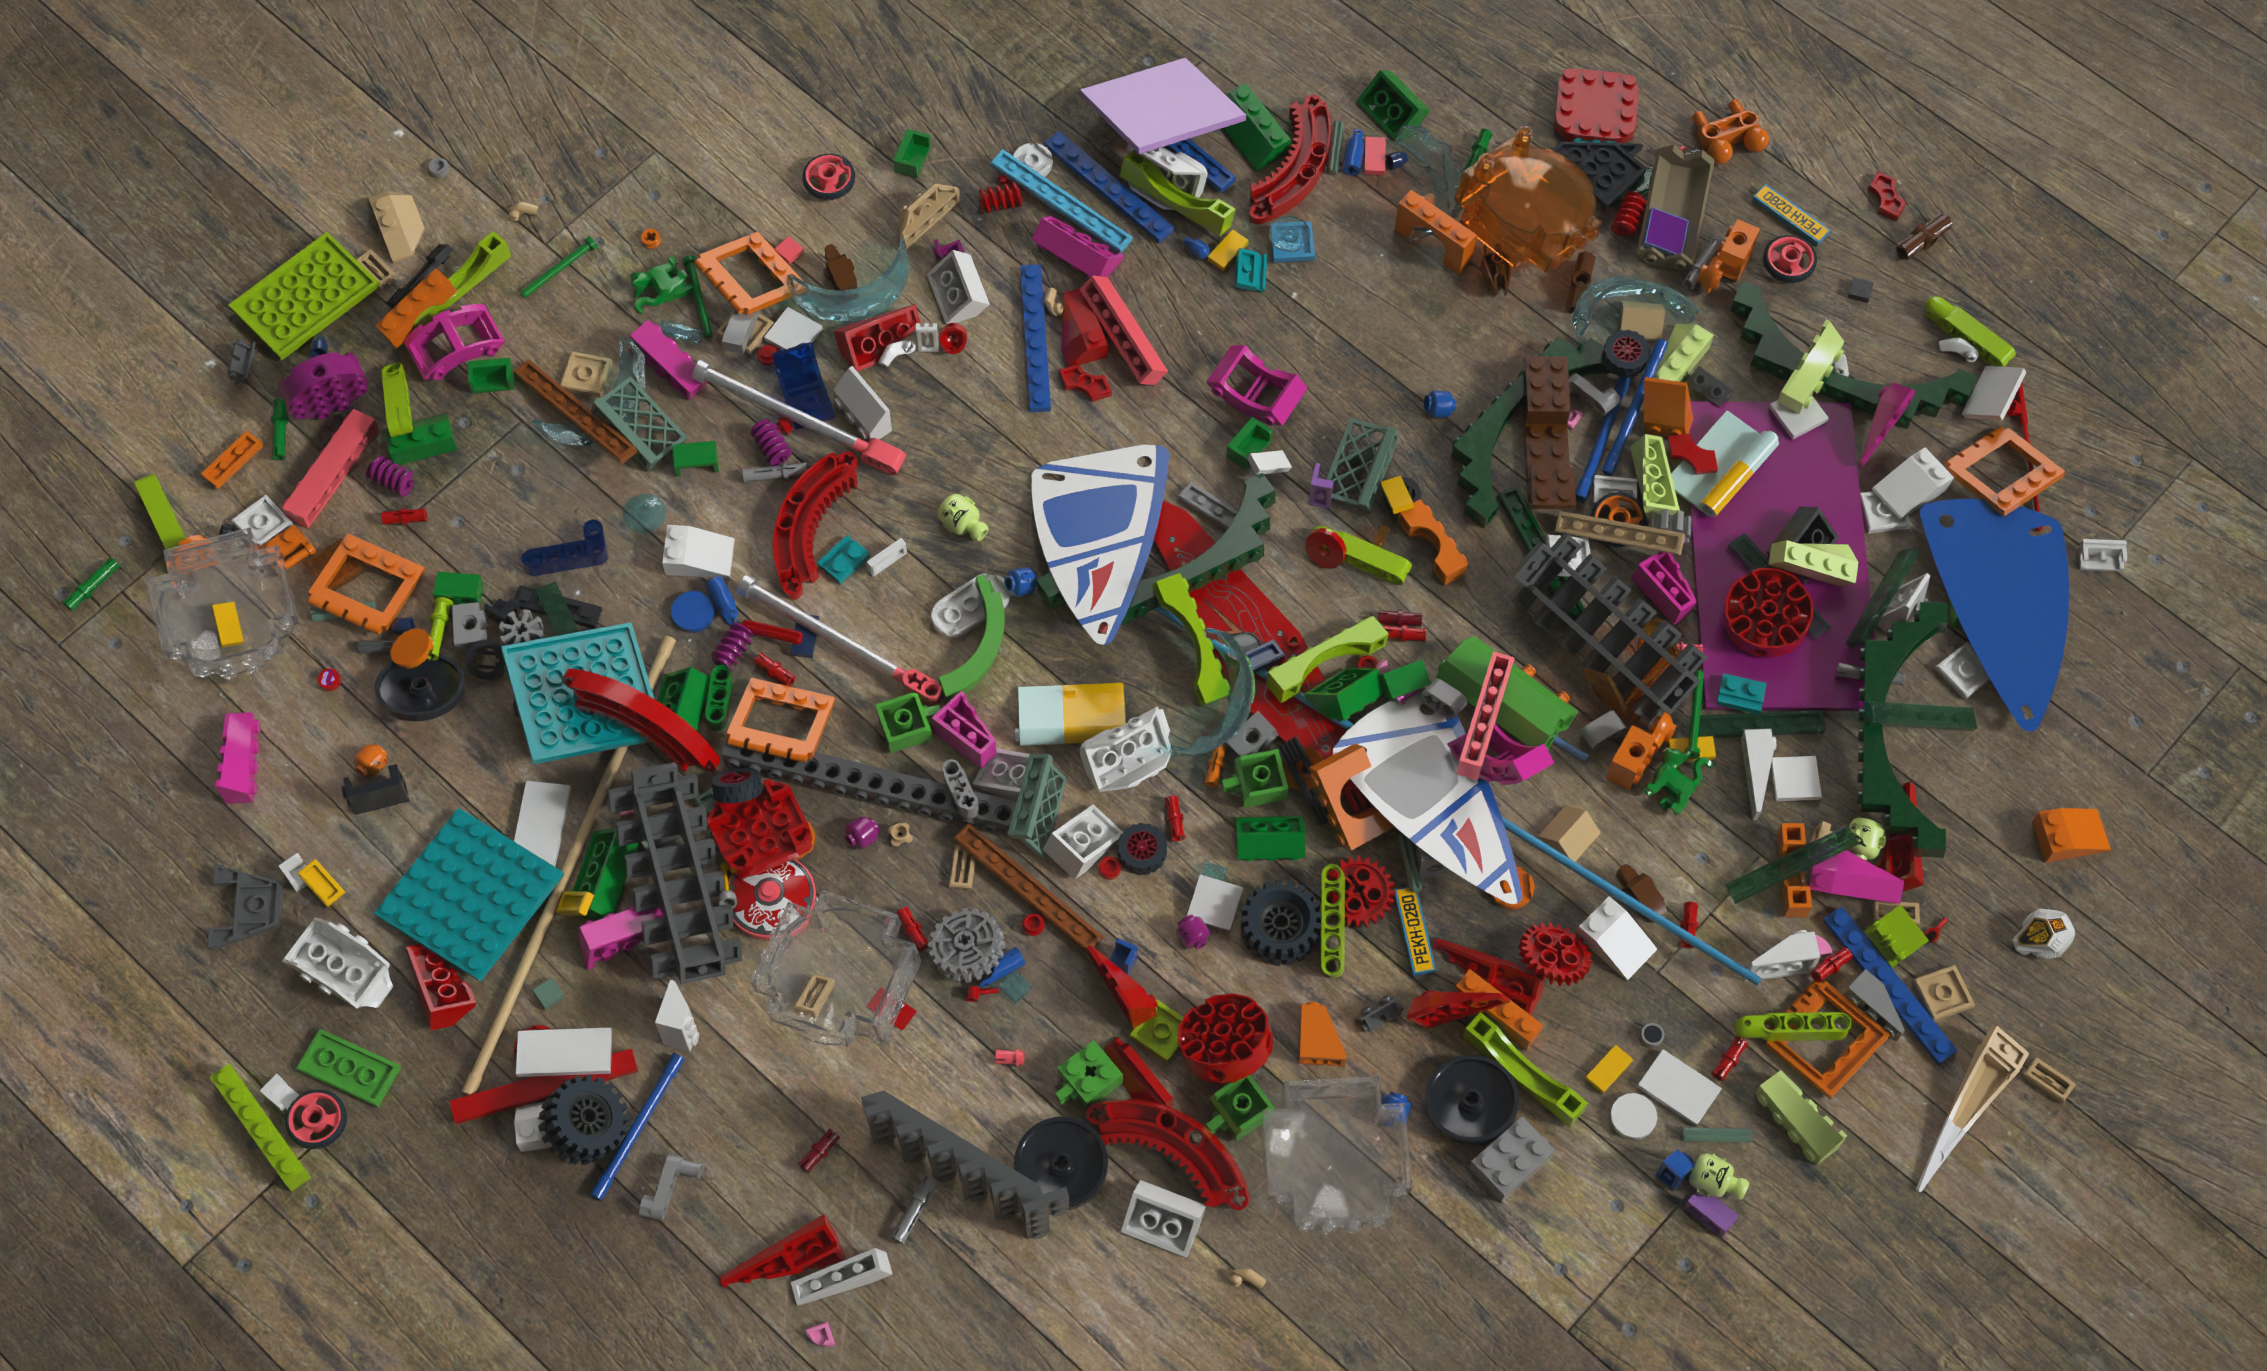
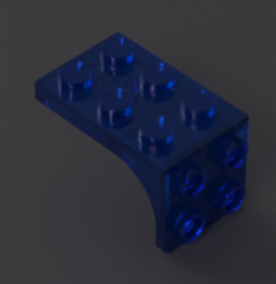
(802, 382)

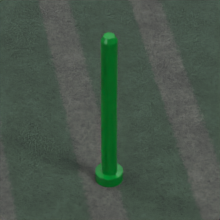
(589, 244)
(688, 262)
(1695, 718)

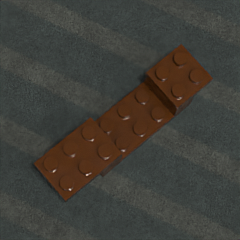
(1546, 433)

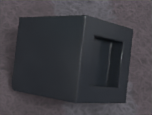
(501, 609)

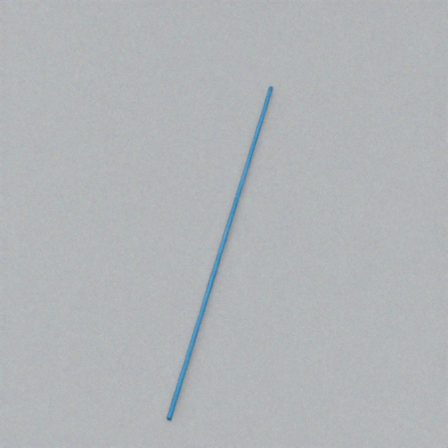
(1567, 862)

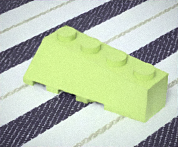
(1684, 351)
(1812, 369)
(1654, 475)
(1822, 562)
(1800, 1118)

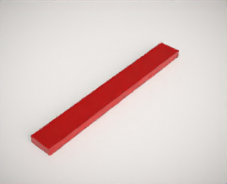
(530, 1090)

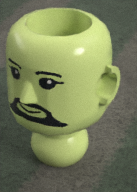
(962, 517)
(1869, 836)
(1715, 1176)

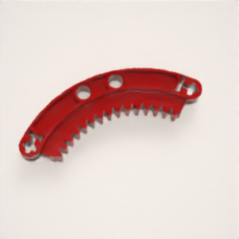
(1306, 158)
(794, 544)
(644, 715)
(1208, 1160)

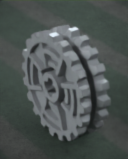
(966, 945)

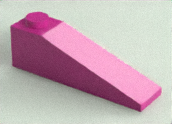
(1890, 408)
(1855, 877)

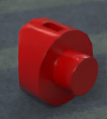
(953, 338)

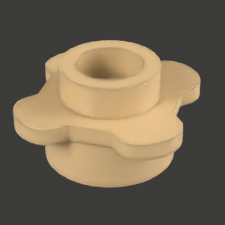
(900, 828)

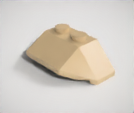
(926, 211)
(398, 223)

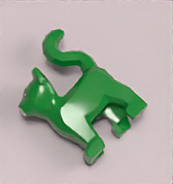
(660, 280)
(1674, 782)

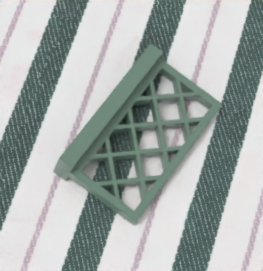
(610, 416)
(1378, 465)
(1029, 803)

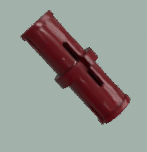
(1399, 618)
(819, 1150)

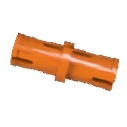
(1215, 766)

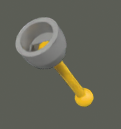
(726, 894)

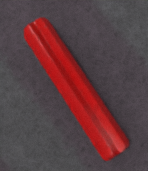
(773, 631)

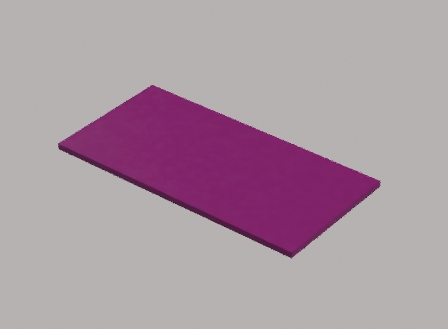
(1805, 472)

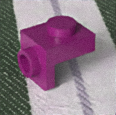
(942, 252)

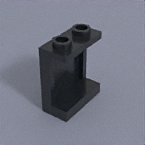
(377, 794)

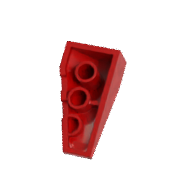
(1081, 331)
(866, 340)
(440, 990)
(1130, 996)

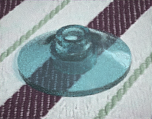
(1289, 227)
(644, 520)

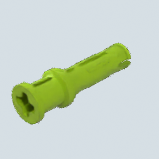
(439, 620)

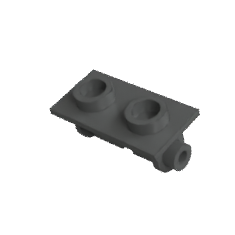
(240, 369)
(1709, 386)
(1371, 1016)

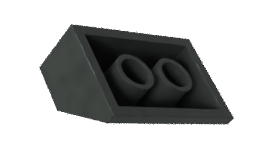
(1806, 527)

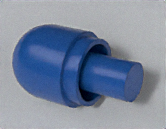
(1197, 248)

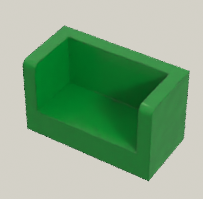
(912, 153)
(490, 375)
(1251, 439)
(695, 455)
(459, 587)
(1404, 679)

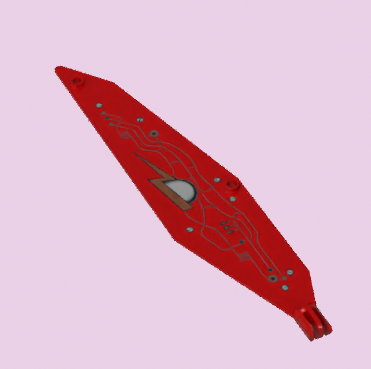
(1252, 619)

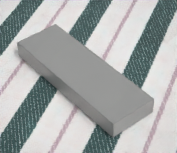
(1207, 505)

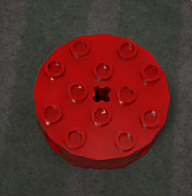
(1771, 592)
(1225, 1038)

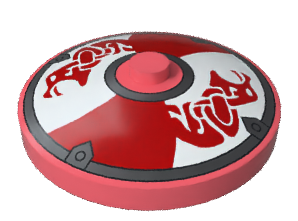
(767, 893)

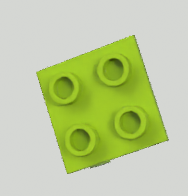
(1896, 936)

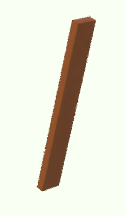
(575, 412)
(1027, 888)

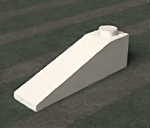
(1757, 754)
(842, 1276)

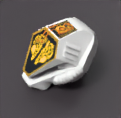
(2045, 934)

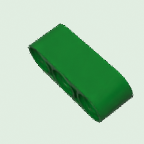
(722, 706)

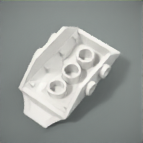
(1178, 169)
(1128, 753)
(340, 964)

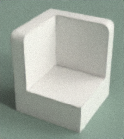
(291, 868)
(279, 1093)

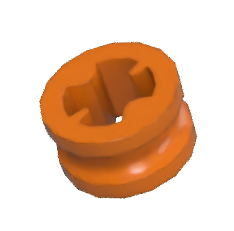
(653, 234)

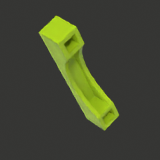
(1209, 213)
(485, 258)
(1174, 597)
(1360, 639)
(1550, 1093)
(260, 1127)

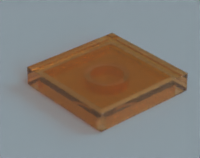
(349, 570)

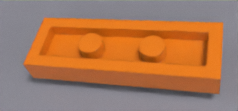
(232, 459)

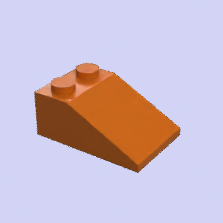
(1666, 407)
(2070, 833)

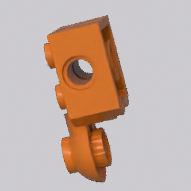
(1731, 256)
(1638, 751)

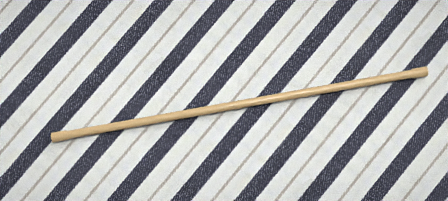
(475, 1077)

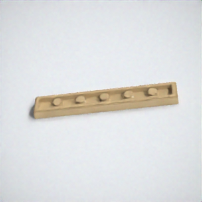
(1620, 532)

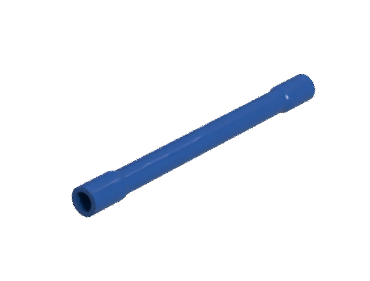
(1614, 456)
(1585, 482)
(605, 1180)

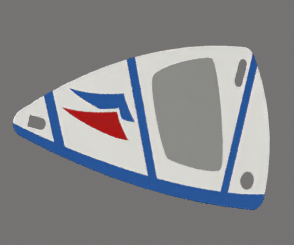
(1425, 799)

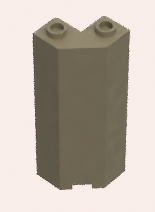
(1679, 188)

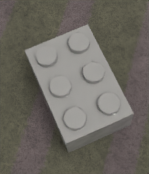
(1511, 1159)

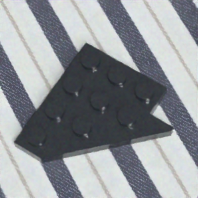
(1607, 165)

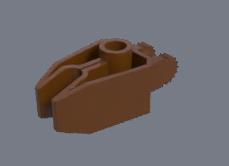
(839, 269)
(1495, 271)
(1642, 889)

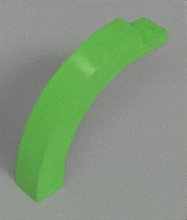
(980, 663)

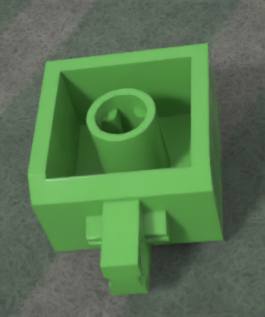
(916, 719)
(1247, 781)
(1088, 1089)
(1234, 1119)

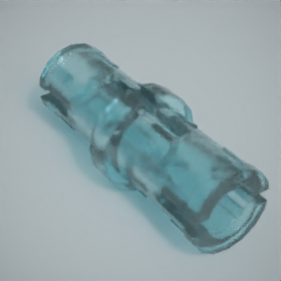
(681, 331)

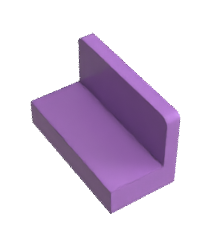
(1320, 490)
(1711, 1213)

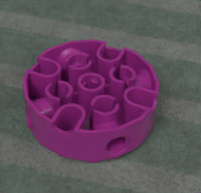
(323, 385)

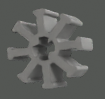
(1674, 523)
(522, 630)

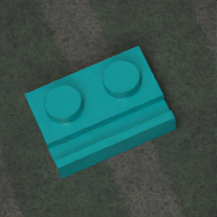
(1250, 270)
(843, 559)
(1741, 694)

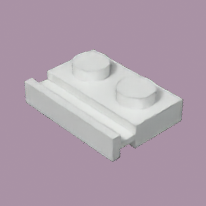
(1605, 485)

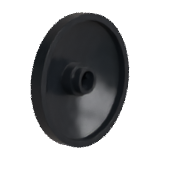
(420, 691)
(1471, 1099)
(1062, 1155)

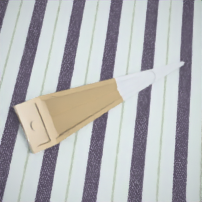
(1989, 1072)

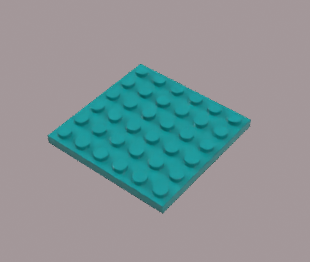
(546, 706)
(469, 894)

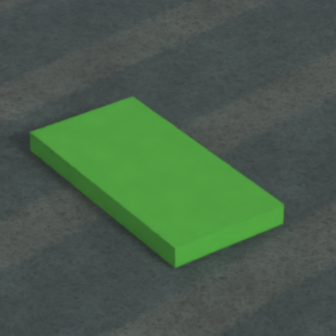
(348, 1068)

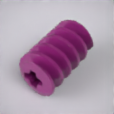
(770, 442)
(390, 476)
(731, 644)

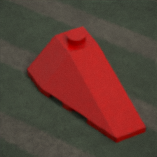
(1444, 1007)

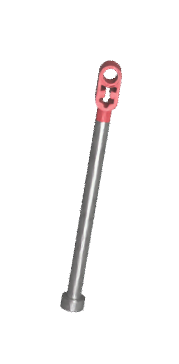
(874, 453)
(749, 588)

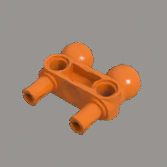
(1721, 134)

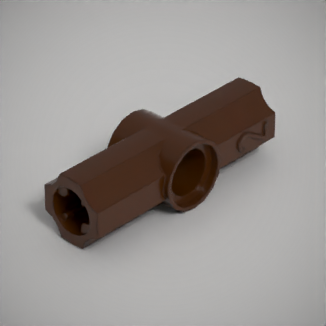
(1923, 236)
(1583, 273)

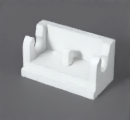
(2102, 555)

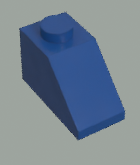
(1675, 1169)

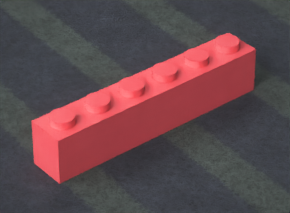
(1123, 330)
(330, 468)
(1485, 716)

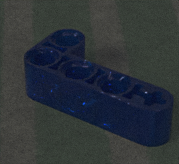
(566, 551)

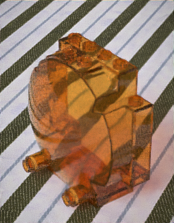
(1528, 203)

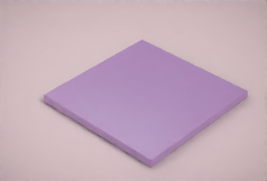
(1162, 105)

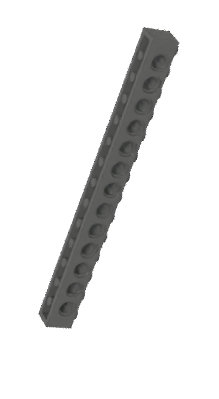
(869, 775)

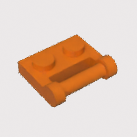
(289, 542)

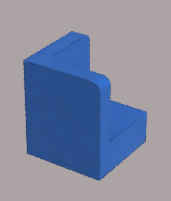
(1124, 955)

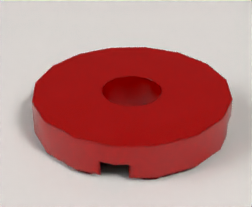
(1319, 555)

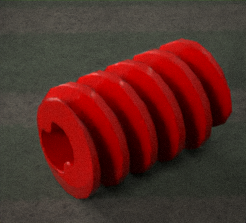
(999, 197)
(1629, 214)

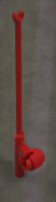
(2018, 408)

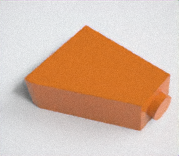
(1318, 1038)

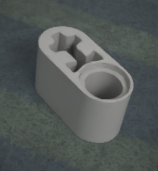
(1443, 699)
(1603, 730)

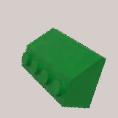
(1260, 136)
(603, 873)

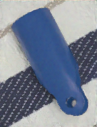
(1353, 154)
(722, 599)
(1010, 962)

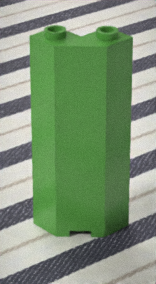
(1527, 706)

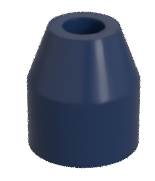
(1396, 160)
(318, 346)
(402, 625)

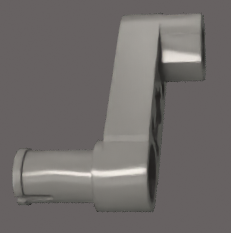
(1592, 396)
(960, 798)
(657, 1206)

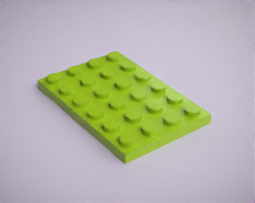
(304, 295)

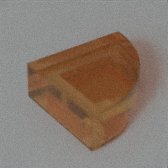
(1381, 536)

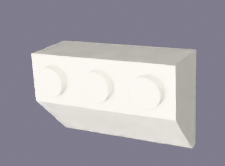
(957, 287)
(862, 406)
(676, 1021)
(527, 1128)
(1163, 1218)

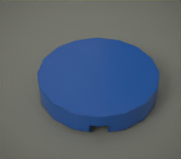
(693, 611)

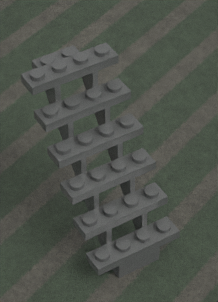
(1543, 566)
(660, 786)
(975, 1167)

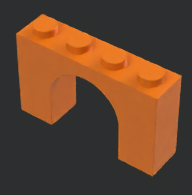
(1457, 239)
(1330, 778)

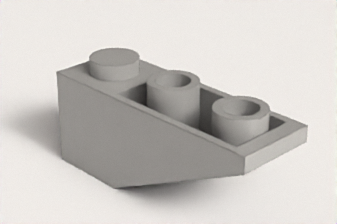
(1873, 999)

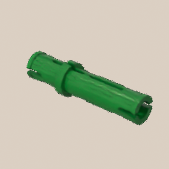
(1479, 147)
(279, 423)
(91, 584)

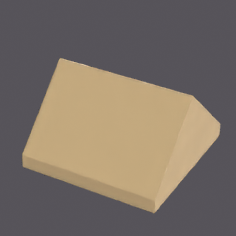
(1643, 318)
(1570, 832)

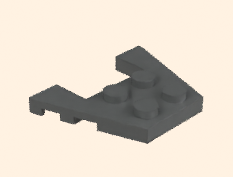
(256, 906)

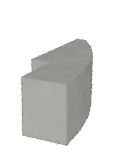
(739, 331)

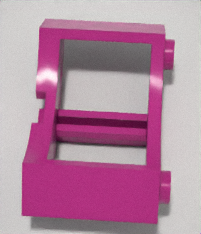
(446, 323)
(1289, 383)
(1514, 758)

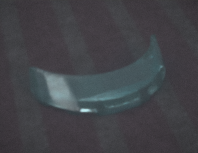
(1441, 165)
(1627, 286)
(856, 303)
(632, 365)
(1241, 695)

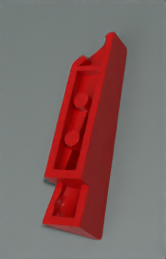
(1137, 1076)

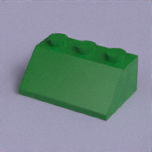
(1392, 103)
(429, 438)
(1346, 692)
(685, 694)
(1270, 838)

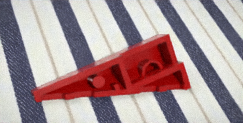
(1899, 855)
(1503, 975)
(804, 1249)

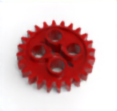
(1376, 883)
(1555, 954)

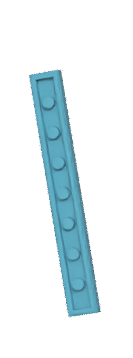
(1061, 201)

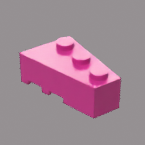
(1665, 586)
(964, 731)

